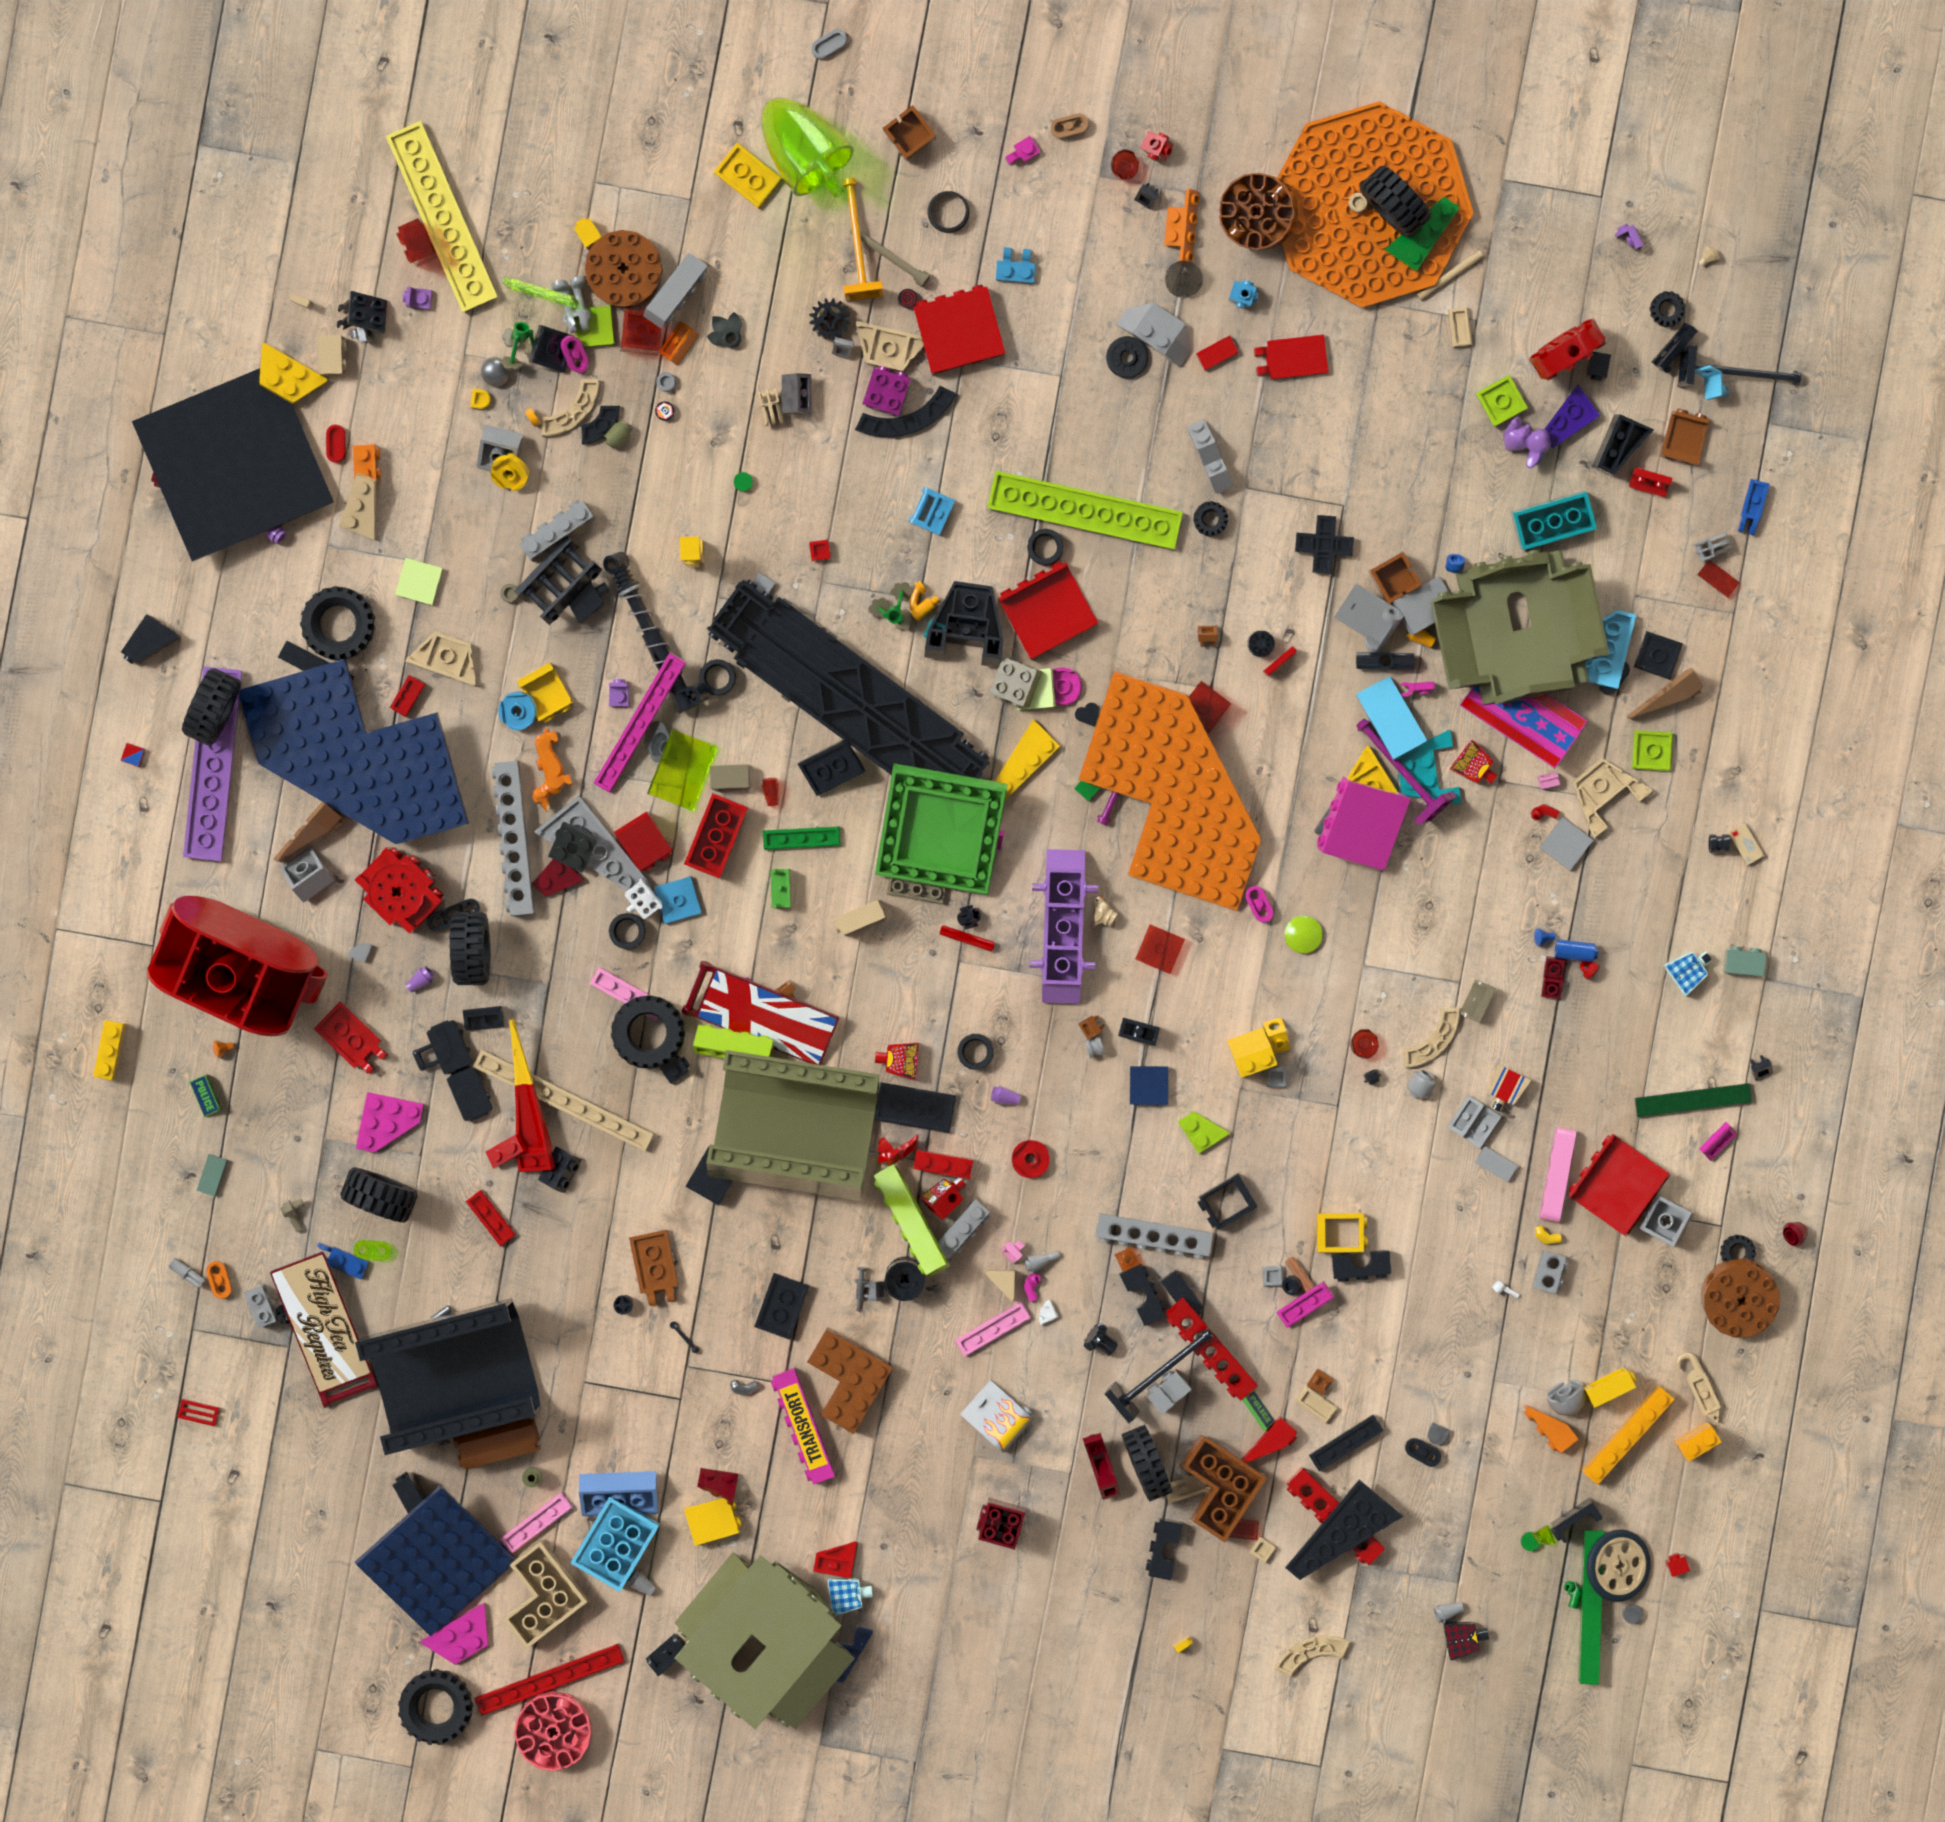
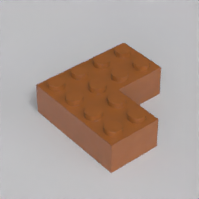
(858, 1375)
(1230, 1484)

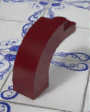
(1101, 1466)

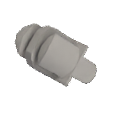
(1710, 547)

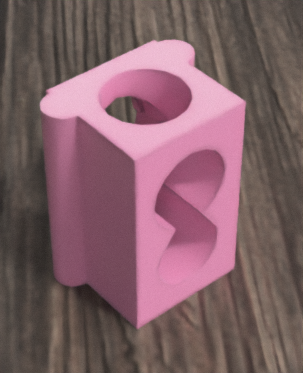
(1548, 780)

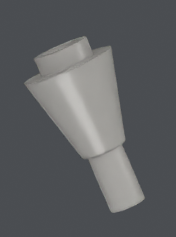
(1036, 1262)

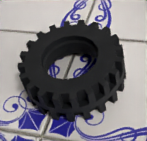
(316, 608)
(1147, 1463)
(427, 1731)

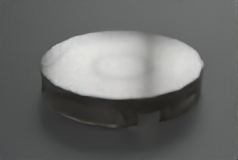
(1183, 278)

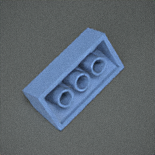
(633, 1489)

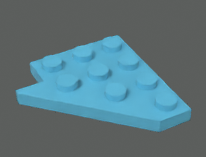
(1608, 669)

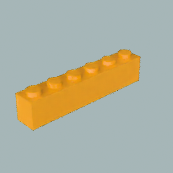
(1627, 1434)

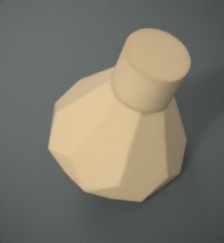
(1710, 254)

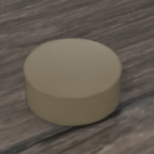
(507, 593)

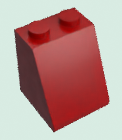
(644, 841)

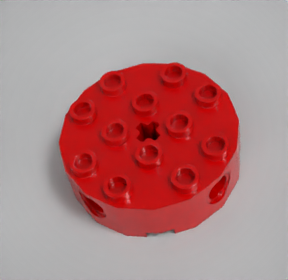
(1567, 349)

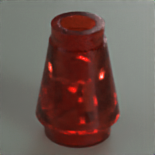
(770, 788)

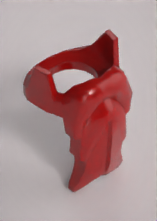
(892, 1155)

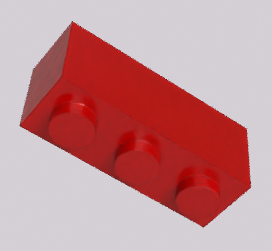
(943, 1164)

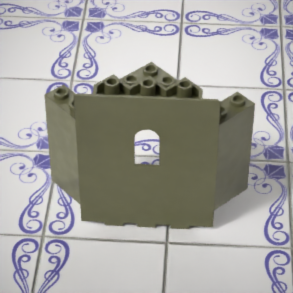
(1528, 662)
(785, 1617)

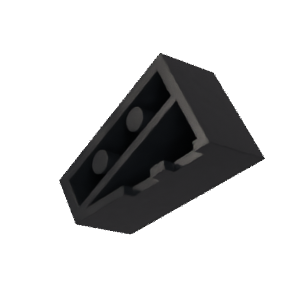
(1619, 443)

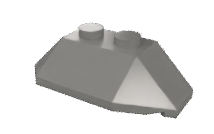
(1157, 330)

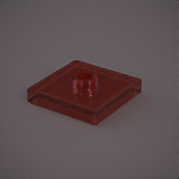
(1159, 949)

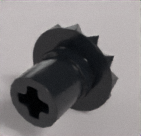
(1099, 1339)

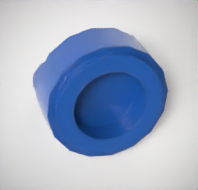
(1455, 563)

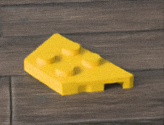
(286, 376)
(1370, 772)

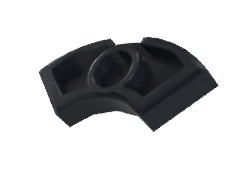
(601, 425)

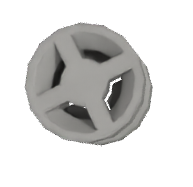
(1094, 1047)

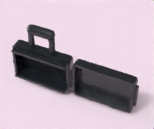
(454, 1058)

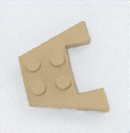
(1599, 785)

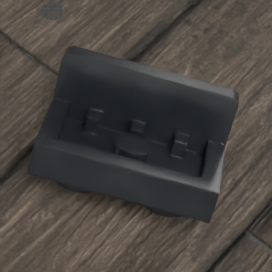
(564, 1170)

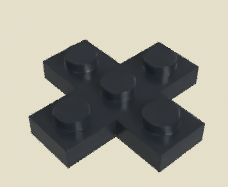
(1324, 544)

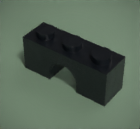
(1378, 1265)
(1151, 1309)
(1159, 1565)

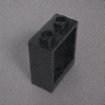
(1243, 1190)

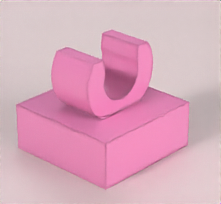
(1012, 1251)

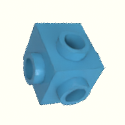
(1238, 288)

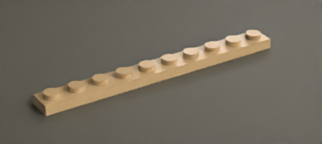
(568, 1102)

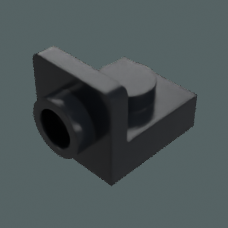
(675, 1068)

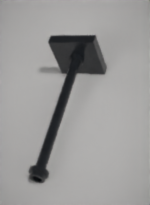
(1688, 365)
(1123, 1401)

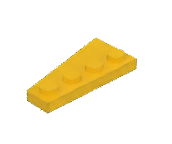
(1028, 755)

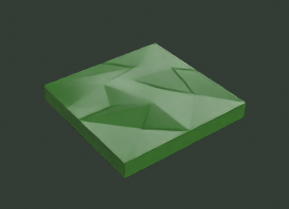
(941, 829)

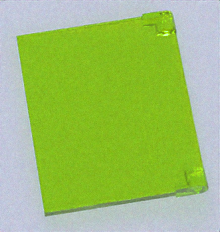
(682, 770)

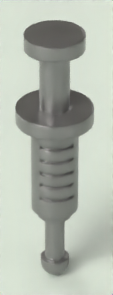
(860, 1286)

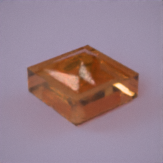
(1127, 1258)

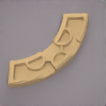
(575, 412)
(1436, 1042)
(1310, 1648)

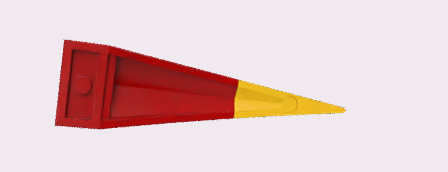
(529, 1116)

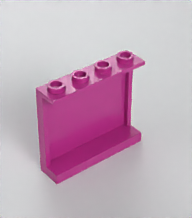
(1362, 823)

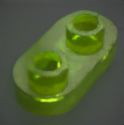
(372, 1248)

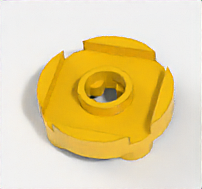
(516, 466)

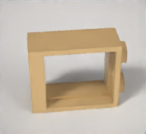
(859, 918)

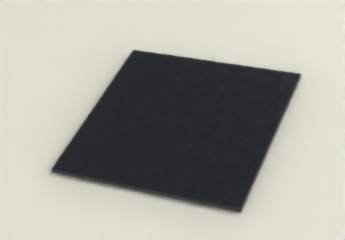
(231, 464)

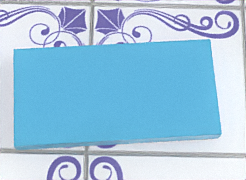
(1391, 718)

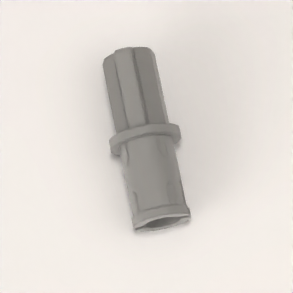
(186, 1273)

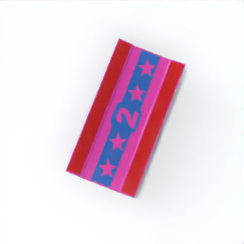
(1535, 723)

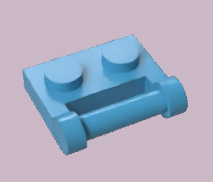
(938, 512)

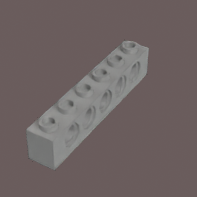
(1203, 1238)

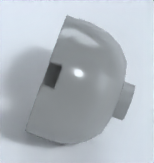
(1567, 1399)

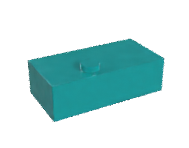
(1553, 520)

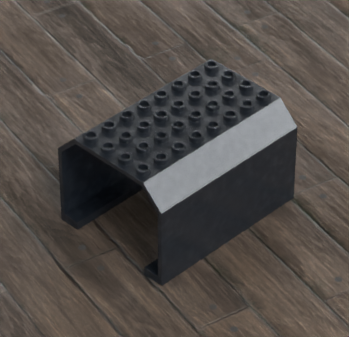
(452, 1375)

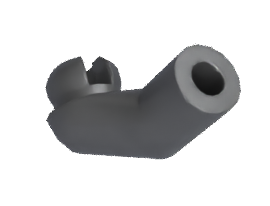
(741, 1389)

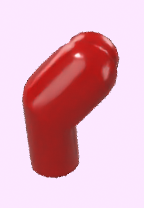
(1544, 810)

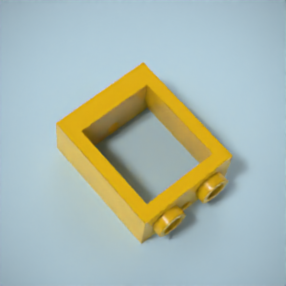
(1362, 1240)
(1610, 1386)

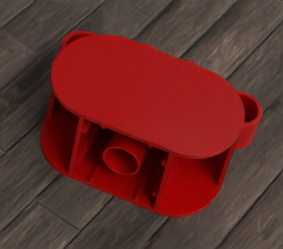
(234, 966)

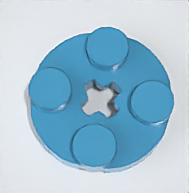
(528, 707)

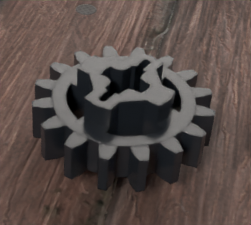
(821, 320)

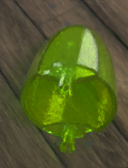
(804, 146)

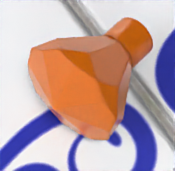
(221, 1048)

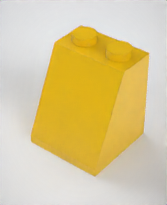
(1251, 1052)

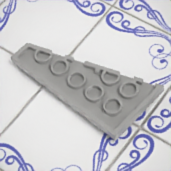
(607, 854)

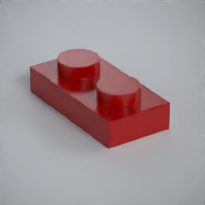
(505, 1151)

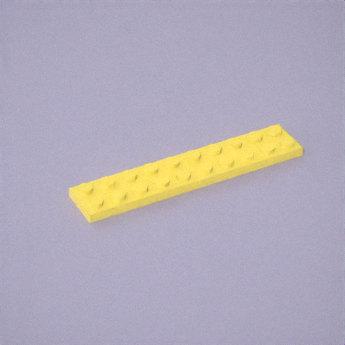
(441, 216)

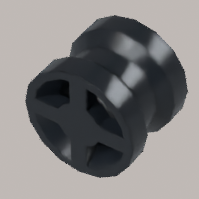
(620, 1306)

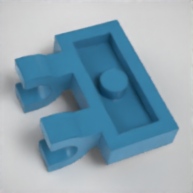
(1015, 271)

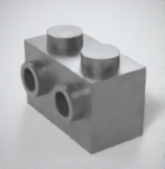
(796, 393)

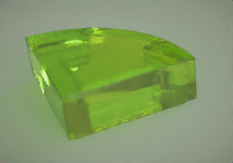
(1544, 1536)

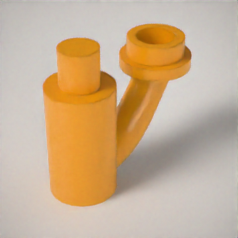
(925, 607)

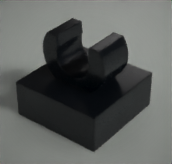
(1146, 196)
(1761, 1069)

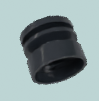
(903, 1289)

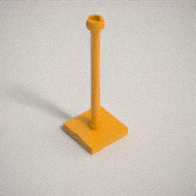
(863, 289)

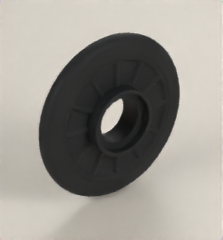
(1131, 345)

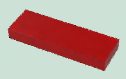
(490, 1218)

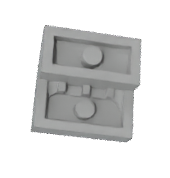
(1475, 1122)

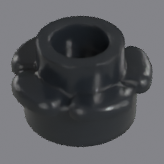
(1372, 1077)

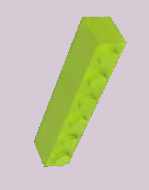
(911, 1220)

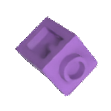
(1632, 239)
(417, 298)
(619, 693)

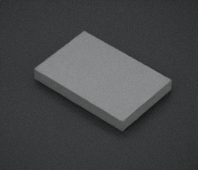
(1417, 605)

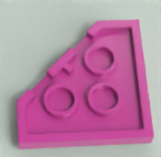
(385, 1120)

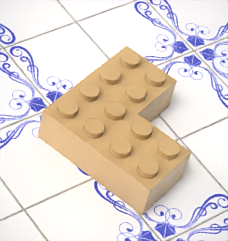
(553, 1595)

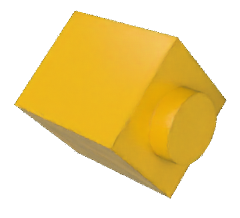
(587, 232)

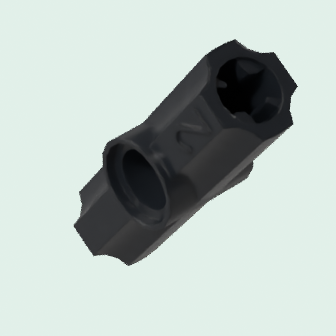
(1371, 660)

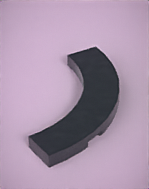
(908, 423)

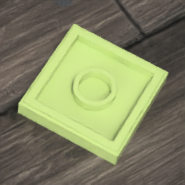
(419, 581)
(1044, 694)

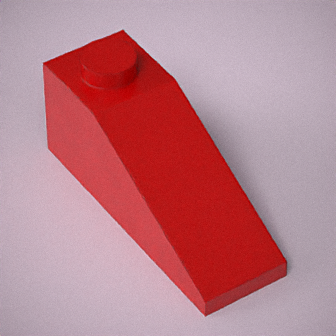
(1274, 1438)

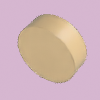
(1357, 203)

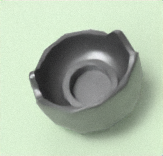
(494, 372)

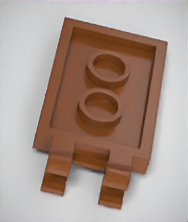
(654, 1265)

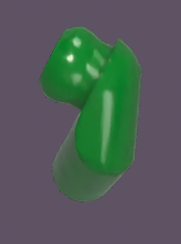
(1574, 1592)

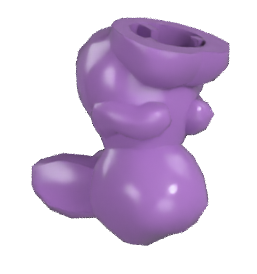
(1520, 437)

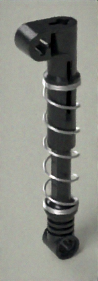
(617, 565)

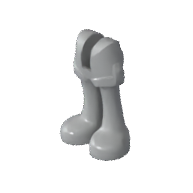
(577, 285)

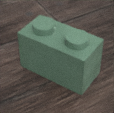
(1744, 962)

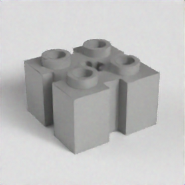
(1168, 1391)

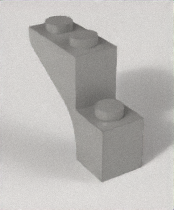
(1210, 456)

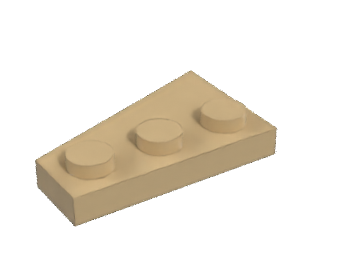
(360, 508)

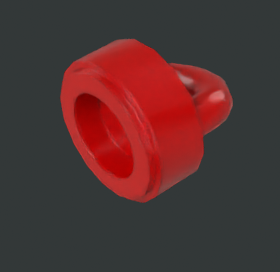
(1591, 971)

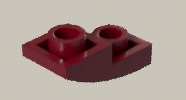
(1552, 977)

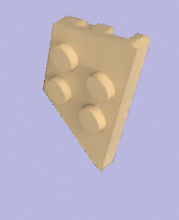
(888, 346)
(445, 656)

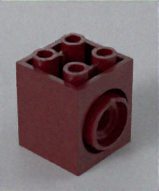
(1000, 1523)

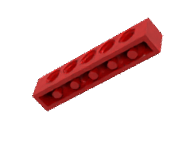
(1239, 1388)
(1303, 1478)

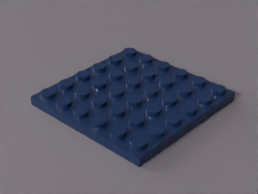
(435, 1561)

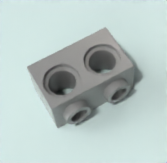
(1543, 1271)
(261, 1306)

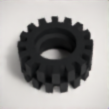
(1667, 297)
(1210, 530)
(1737, 1240)

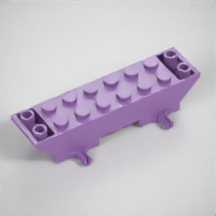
(1063, 926)

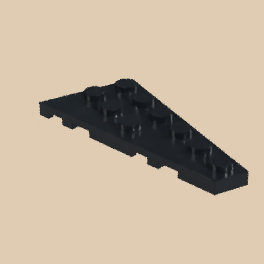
(1349, 1524)

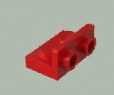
(1650, 482)

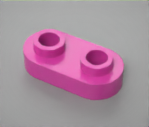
(573, 353)
(1259, 904)

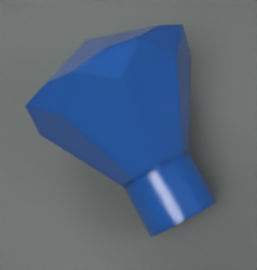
(1542, 936)

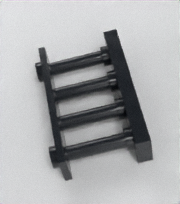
(542, 573)

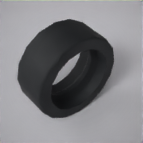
(1045, 532)
(732, 676)
(641, 934)
(975, 1066)

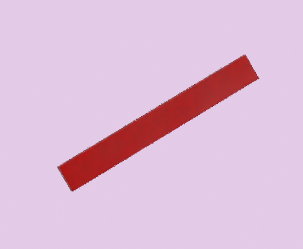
(549, 1679)

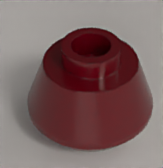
(1795, 1233)

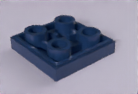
(1148, 1085)

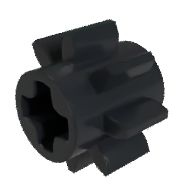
(969, 917)

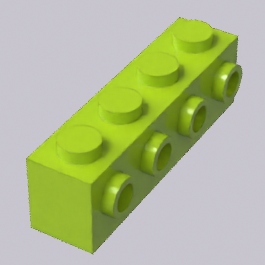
(715, 1042)

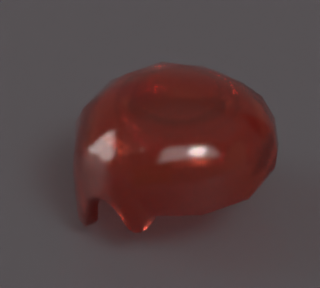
(1124, 164)
(1364, 1044)

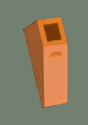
(1556, 1430)

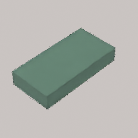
(211, 1175)

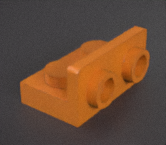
(365, 461)

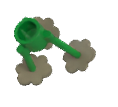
(514, 338)
(894, 614)

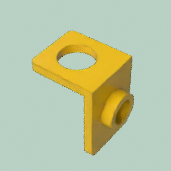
(1277, 1038)

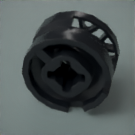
(1261, 643)

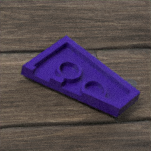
(1571, 417)

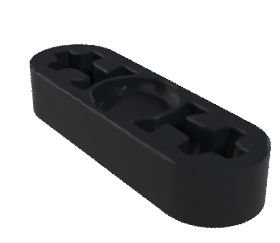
(437, 915)

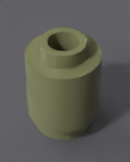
(617, 434)
(532, 1471)

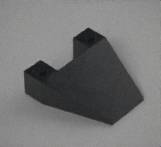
(969, 620)

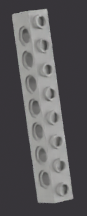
(512, 769)

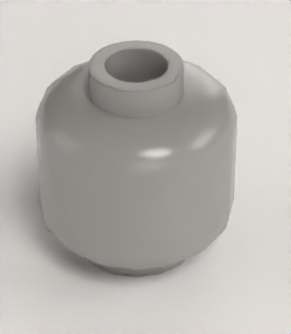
(1421, 1084)

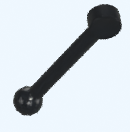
(673, 1325)

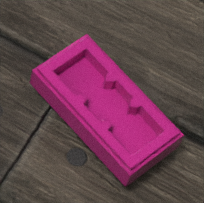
(1718, 1141)

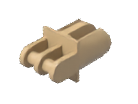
(768, 394)

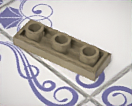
(927, 893)

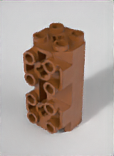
(497, 1443)

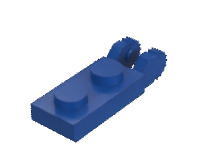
(1753, 504)
(345, 1261)

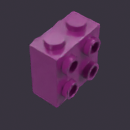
(886, 391)

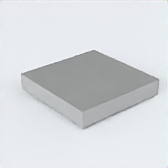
(1566, 843)

